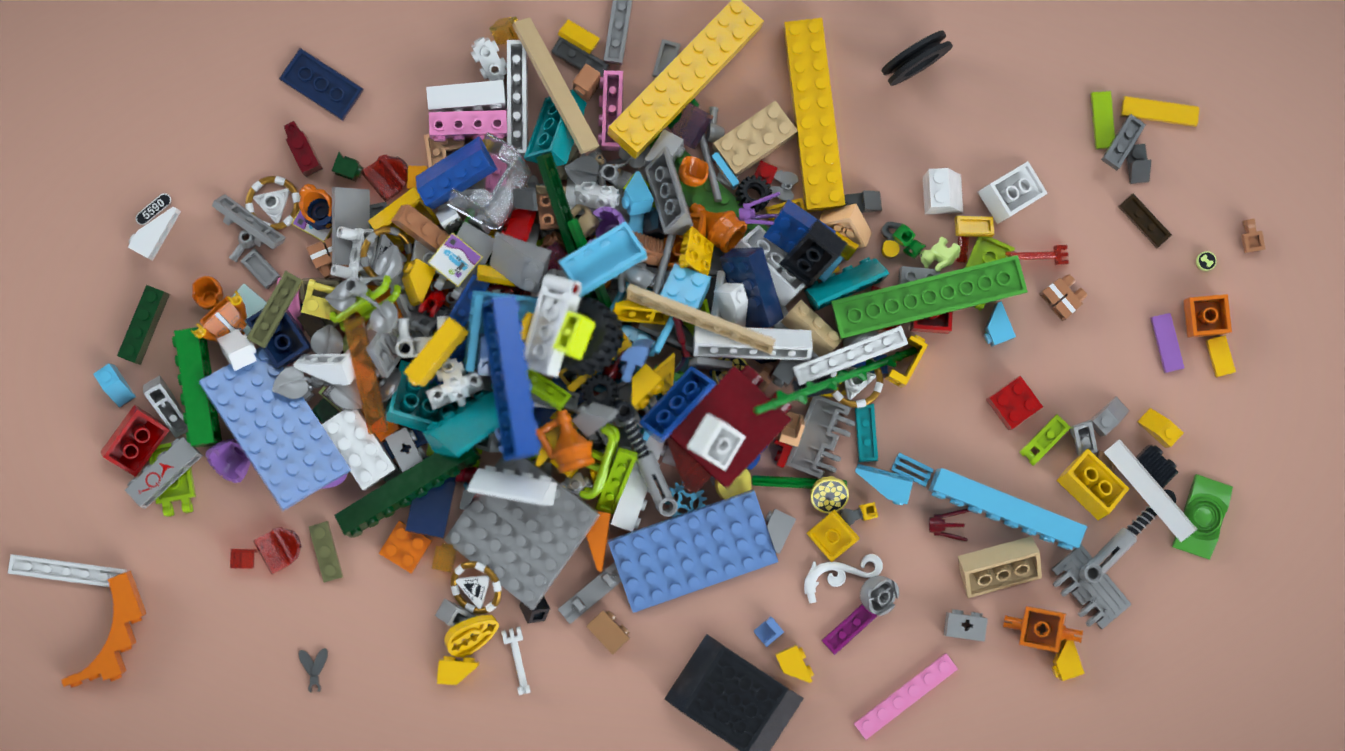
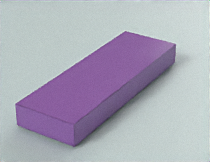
(1167, 342)

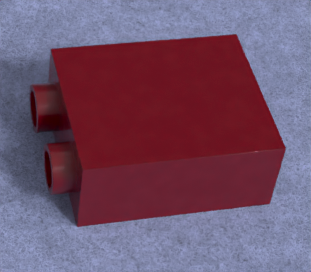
(734, 404)

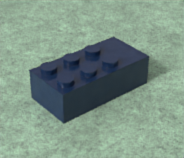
(751, 269)

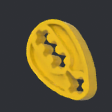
(464, 629)

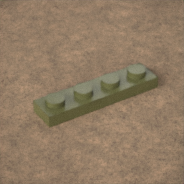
(275, 309)

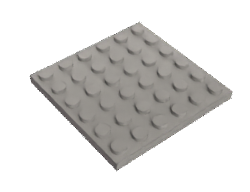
(522, 539)

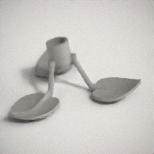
(586, 170)
(344, 295)
(293, 384)

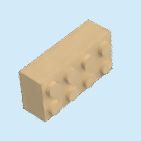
(755, 138)

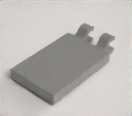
(480, 243)

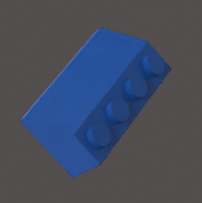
(455, 171)
(676, 404)

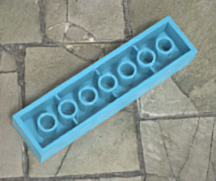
(1007, 508)

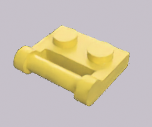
(316, 305)

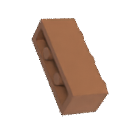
(420, 228)

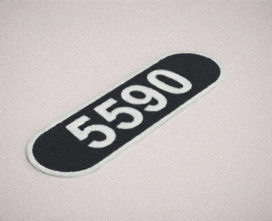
(153, 209)

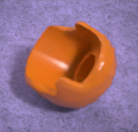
(693, 171)
(207, 292)

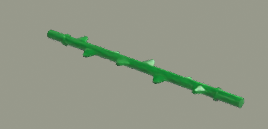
(842, 375)

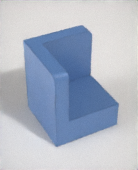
(768, 631)

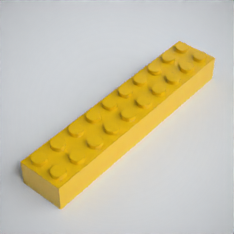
(684, 77)
(814, 114)

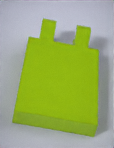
(987, 250)
(181, 489)

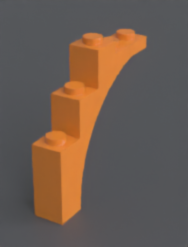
(126, 608)

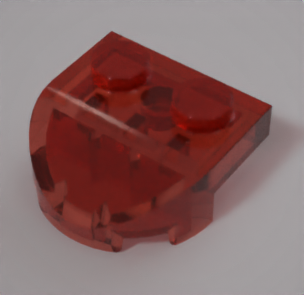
(387, 176)
(278, 548)

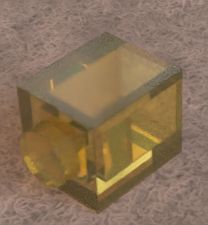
(444, 557)

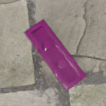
(848, 629)

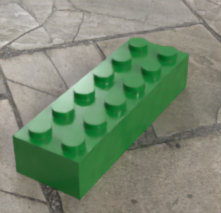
(195, 365)

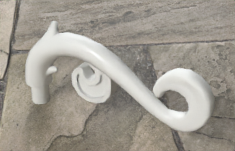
(816, 570)

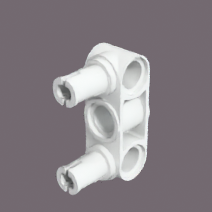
(355, 266)
(417, 343)
(436, 395)

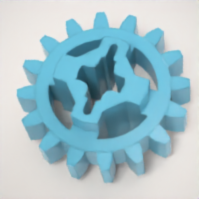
(679, 488)

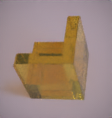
(503, 30)

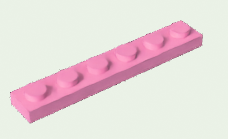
(905, 696)

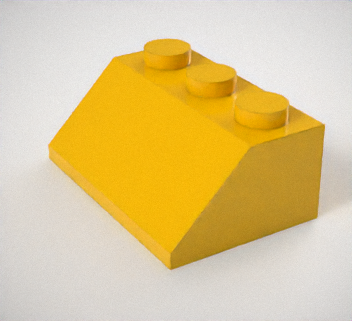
(385, 216)
(1093, 484)

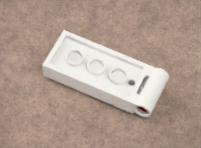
(554, 301)

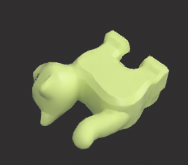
(941, 254)

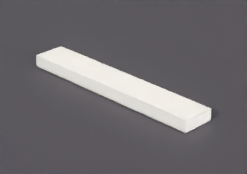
(850, 355)
(1150, 490)
(62, 570)

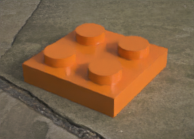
(405, 547)

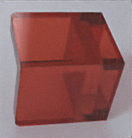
(242, 558)

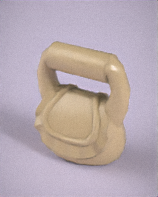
(587, 221)

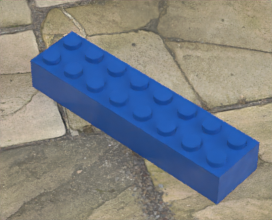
(510, 378)

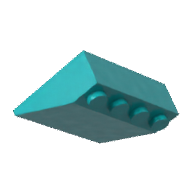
(846, 283)
(411, 406)
(464, 426)

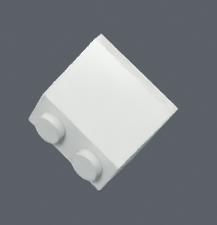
(716, 441)

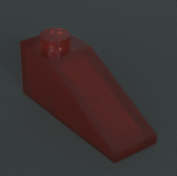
(689, 469)

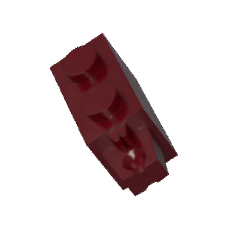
(302, 150)

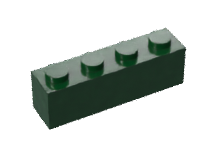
(143, 325)

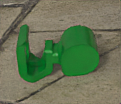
(904, 237)

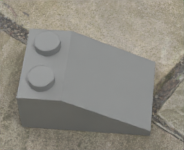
(520, 262)

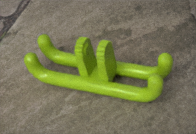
(363, 306)
(606, 461)

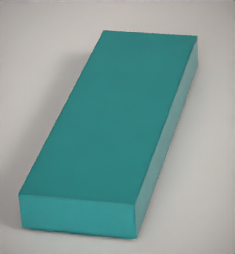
(866, 433)

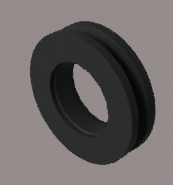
(917, 58)

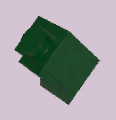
(347, 167)

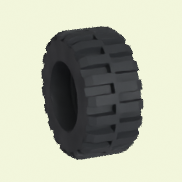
(604, 342)

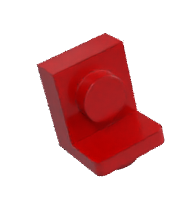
(782, 456)

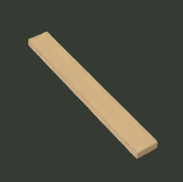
(555, 85)
(700, 318)

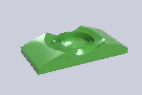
(1206, 510)

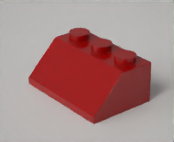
(519, 224)
(134, 441)

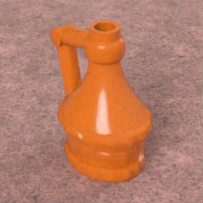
(722, 228)
(571, 449)

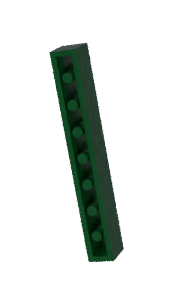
(402, 490)

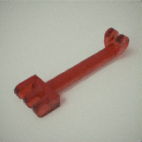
(1056, 255)

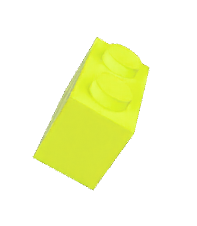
(574, 335)

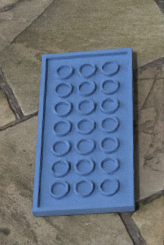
(275, 431)
(693, 551)

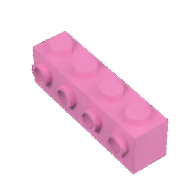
(612, 106)
(467, 124)

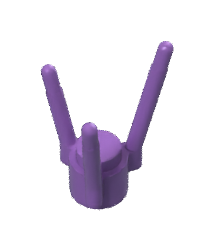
(749, 215)

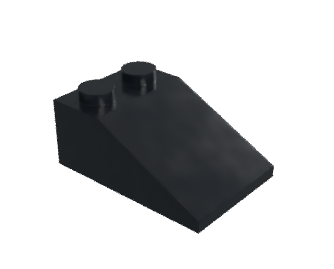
(813, 253)

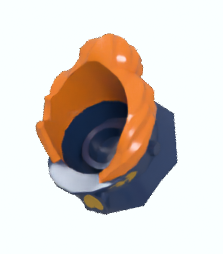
(316, 207)

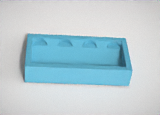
(604, 258)

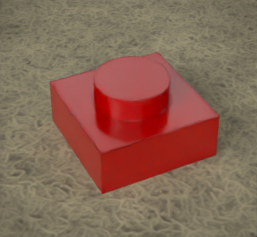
(766, 171)

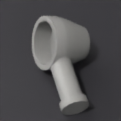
(714, 131)
(242, 245)

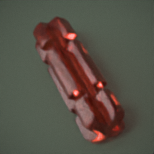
(963, 242)

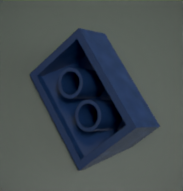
(286, 343)

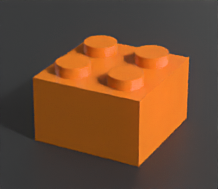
(1207, 316)

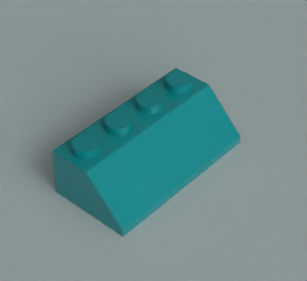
(551, 133)

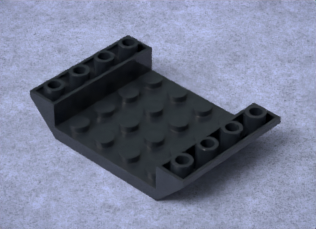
(733, 698)

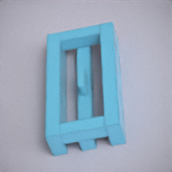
(926, 476)

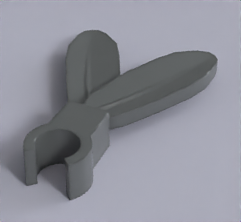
(313, 668)

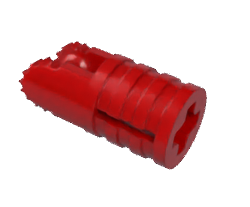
(433, 302)

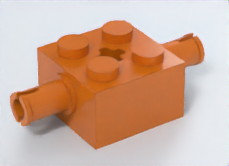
(1037, 617)

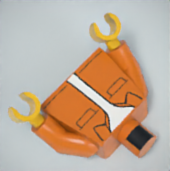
(223, 319)

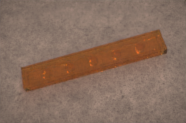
(365, 375)

